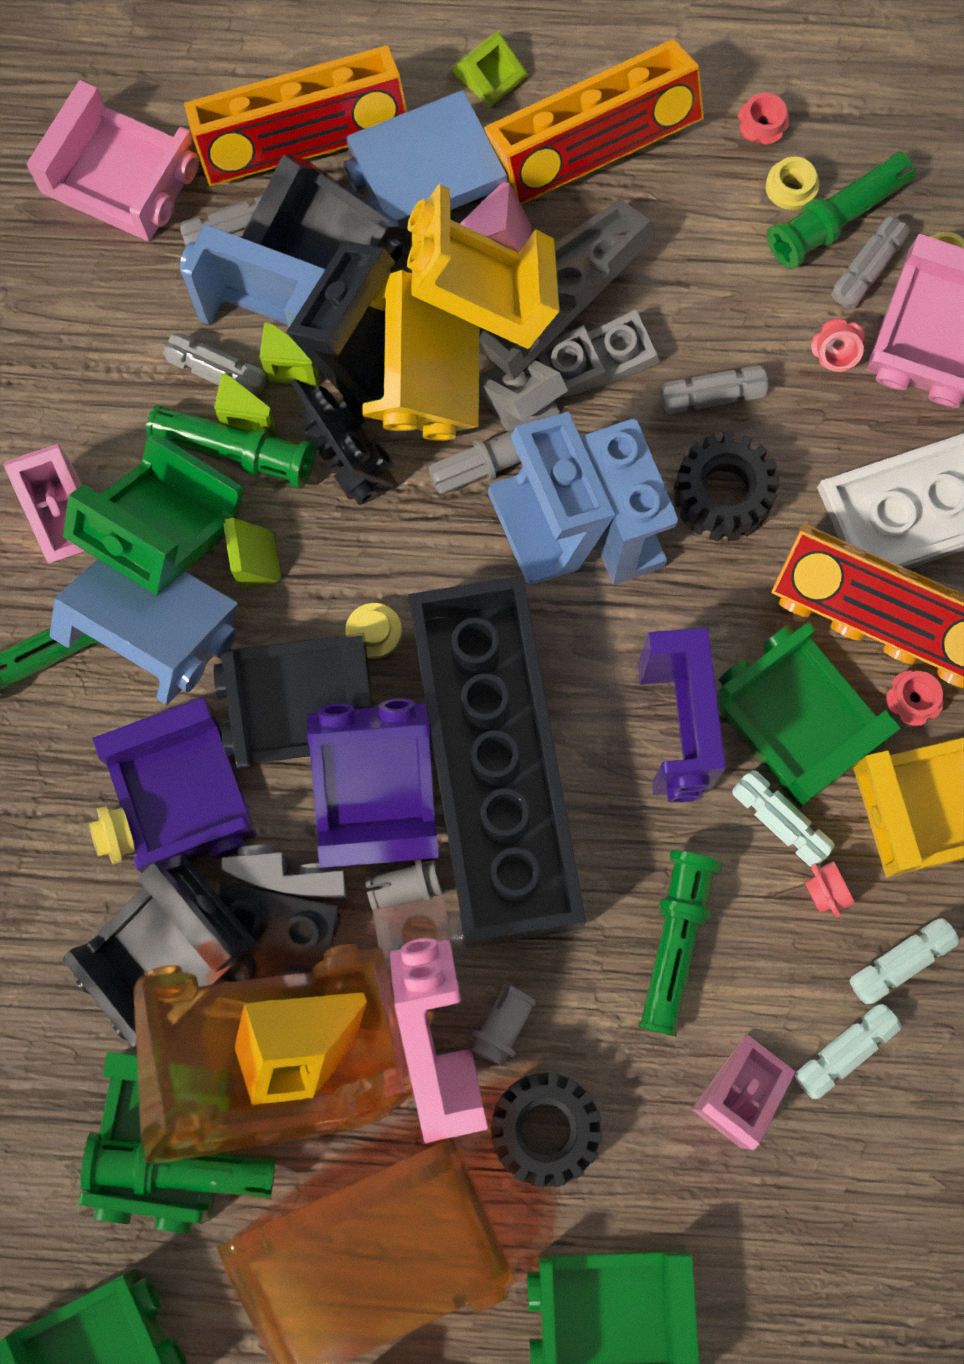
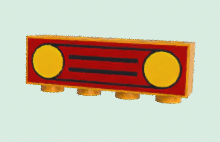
(294, 114)
(598, 120)
(876, 600)

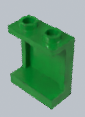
(154, 516)
(800, 714)
(173, 1208)
(614, 1308)
(102, 1327)

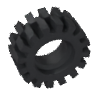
(730, 456)
(573, 1157)

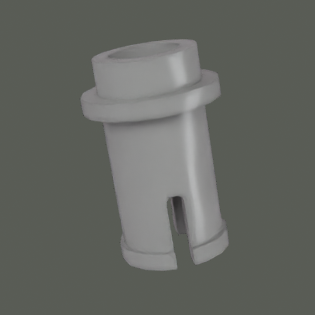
(404, 885)
(503, 1025)

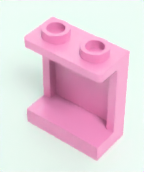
(112, 164)
(925, 325)
(443, 1084)

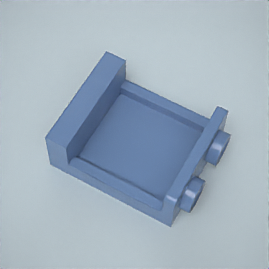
(418, 150)
(245, 274)
(637, 498)
(554, 503)
(162, 633)

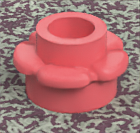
(767, 108)
(848, 354)
(923, 685)
(829, 889)

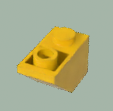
(295, 1044)

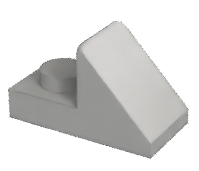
(523, 398)

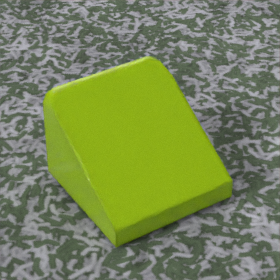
(490, 69)
(284, 359)
(241, 408)
(251, 554)

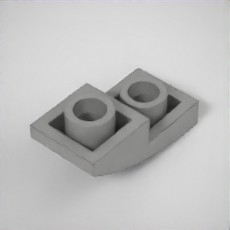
(601, 355)
(269, 871)

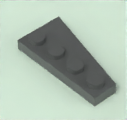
(584, 267)

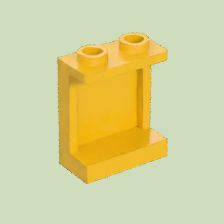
(479, 277)
(428, 365)
(915, 805)

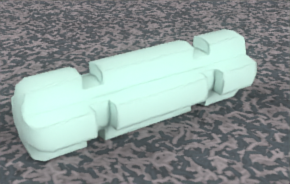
(783, 818)
(904, 961)
(848, 1051)

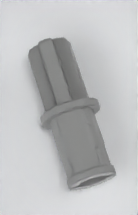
(474, 463)

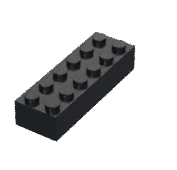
(496, 763)

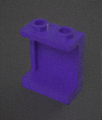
(687, 661)
(372, 783)
(177, 785)

